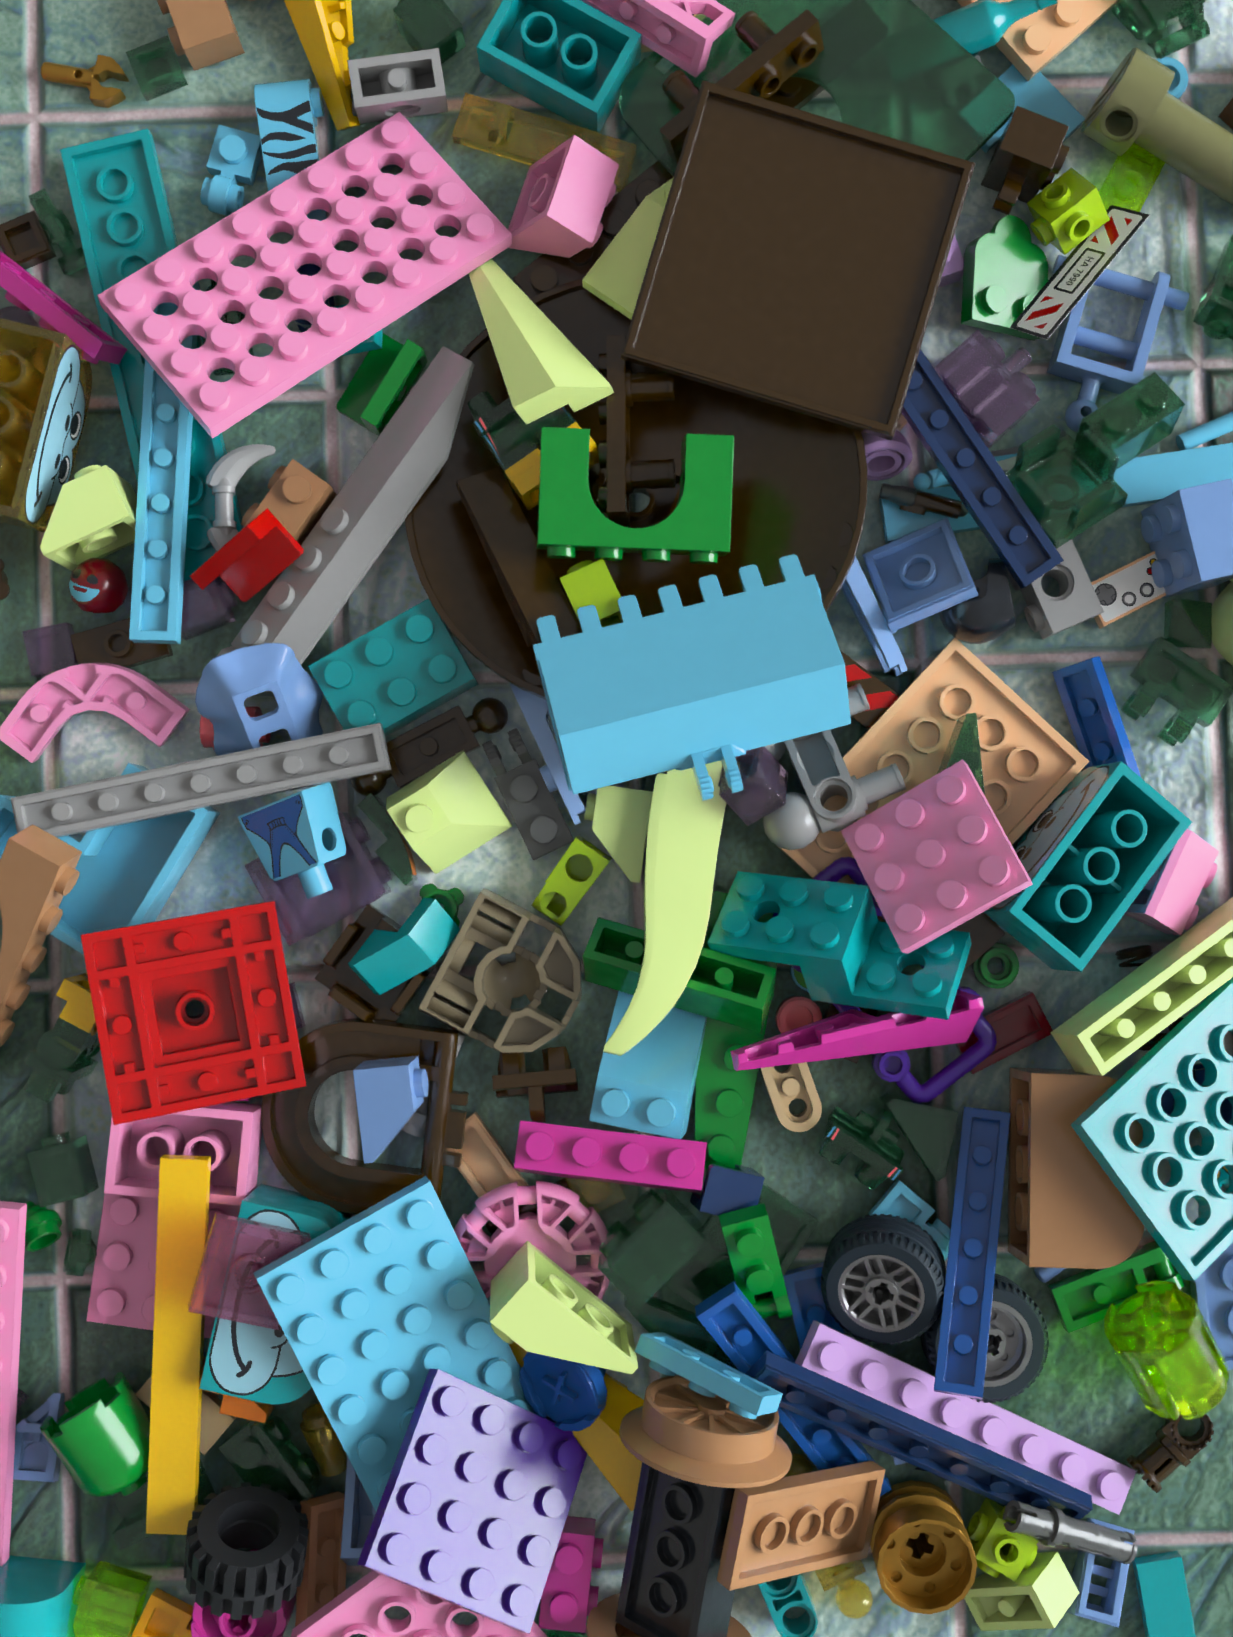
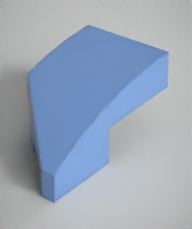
(33, 1454)

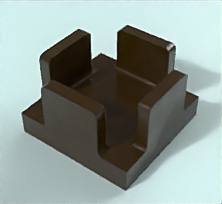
(349, 988)

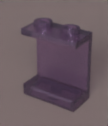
(355, 882)

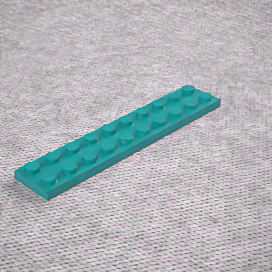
(123, 228)

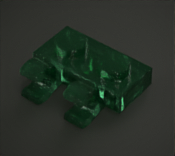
(1183, 684)

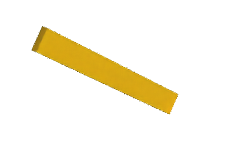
(177, 1345)

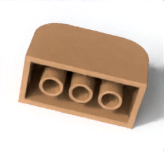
(1058, 1194)

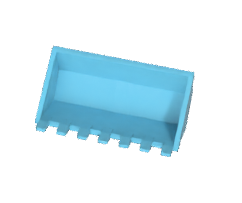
(692, 680)

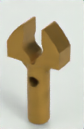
(89, 78)

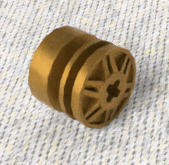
(922, 1548)

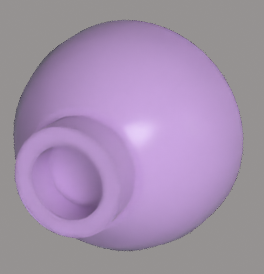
(886, 457)

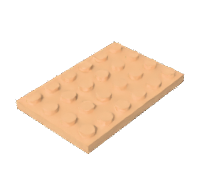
(1020, 752)

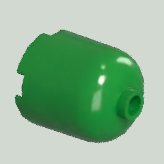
(103, 1438)

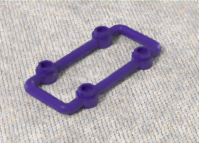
(895, 1065)

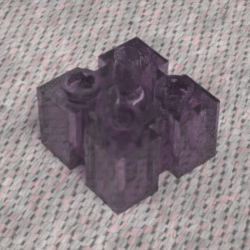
(988, 390)

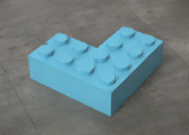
(123, 868)

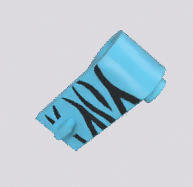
(287, 129)

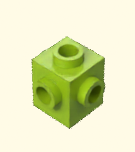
(1067, 211)
(997, 1548)

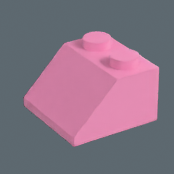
(564, 200)
(1172, 891)

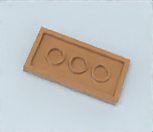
(800, 1524)

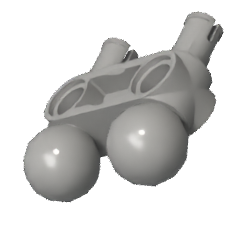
(823, 776)

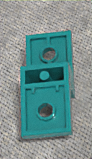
(838, 944)

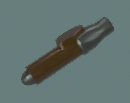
(919, 502)

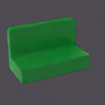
(382, 383)

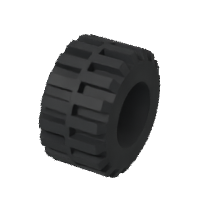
(245, 1580)

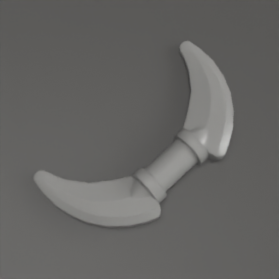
(223, 480)

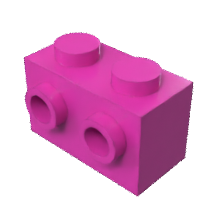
(568, 1590)

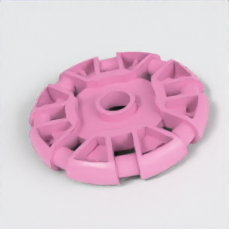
(540, 1229)

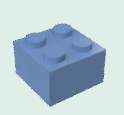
(1191, 537)

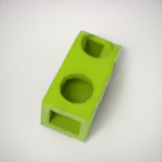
(570, 880)

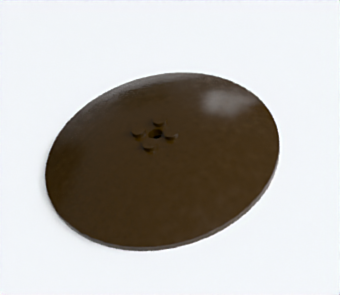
(792, 493)

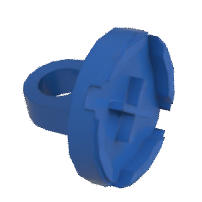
(563, 1390)

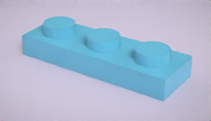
(708, 1375)

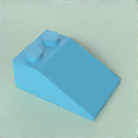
(655, 1080)

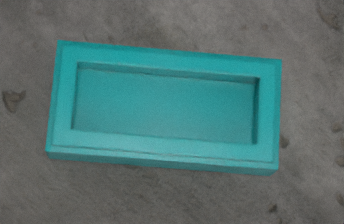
(1163, 1595)

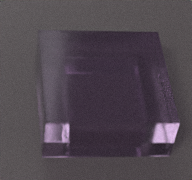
(49, 648)

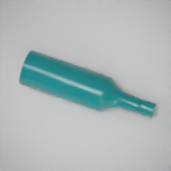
(986, 21)

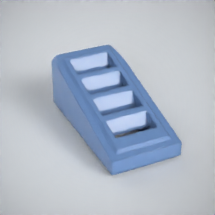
(1112, 1594)

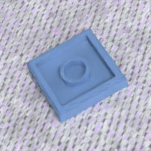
(919, 575)

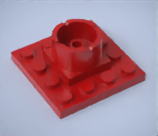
(176, 1062)

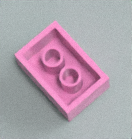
(224, 1131)

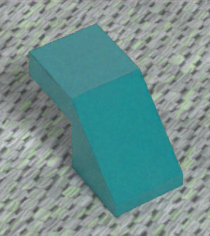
(395, 957)

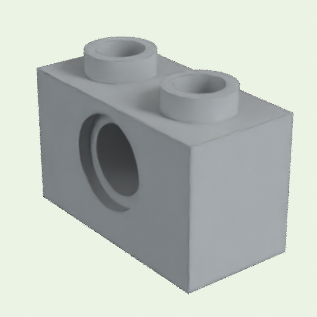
(396, 84)
(1075, 600)

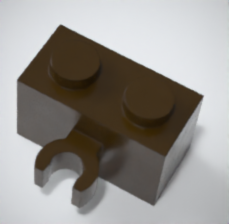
(1025, 158)

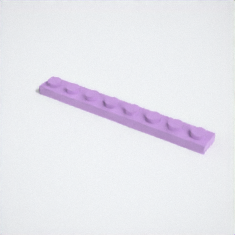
(982, 1423)

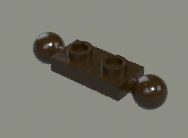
(434, 743)

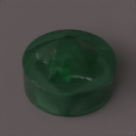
(79, 1252)

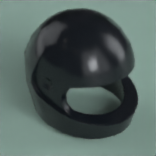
(984, 615)

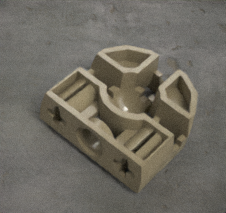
(498, 983)

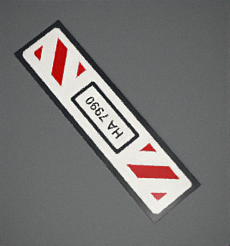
(1078, 273)

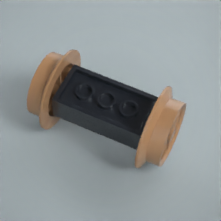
(691, 1464)

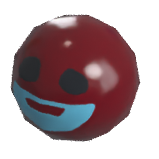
(98, 586)

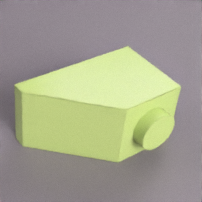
(621, 825)
(1032, 1602)

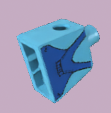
(298, 837)

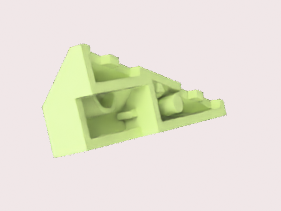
(532, 353)

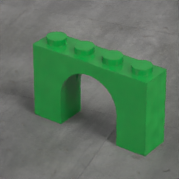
(574, 523)

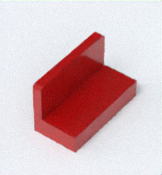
(251, 557)

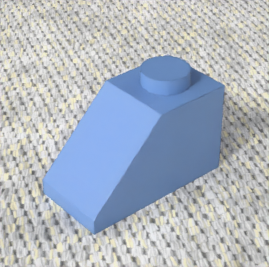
(386, 1099)

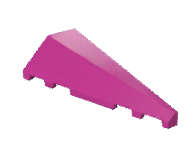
(861, 1034)

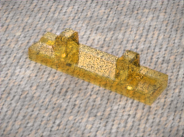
(532, 136)

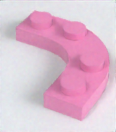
(84, 688)

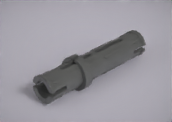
(1056, 1528)

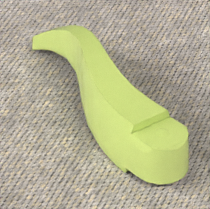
(677, 897)

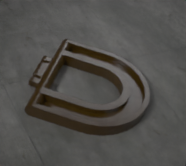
(342, 1046)

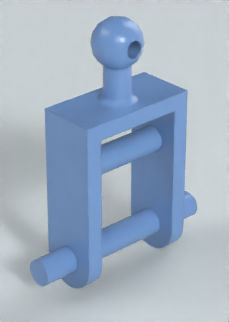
(1098, 375)

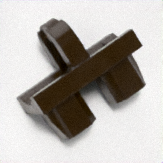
(515, 1082)

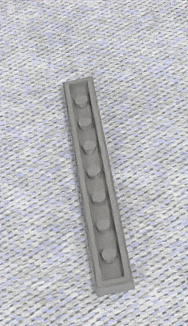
(205, 782)

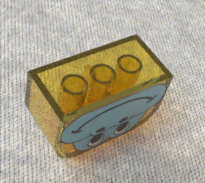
(41, 419)

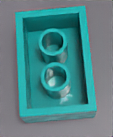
(560, 56)
(394, 672)

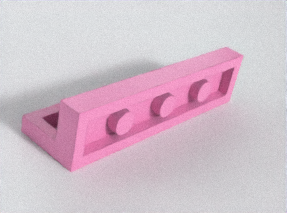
(670, 27)

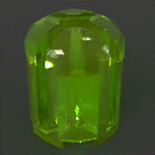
(1168, 1351)

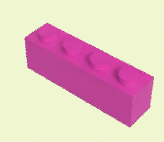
(610, 1156)

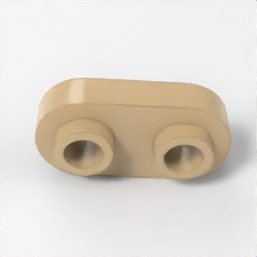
(791, 1085)

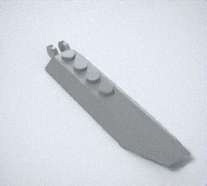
(364, 513)

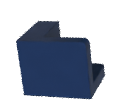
(728, 1189)

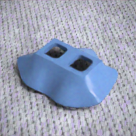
(247, 672)

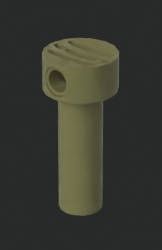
(1142, 112)

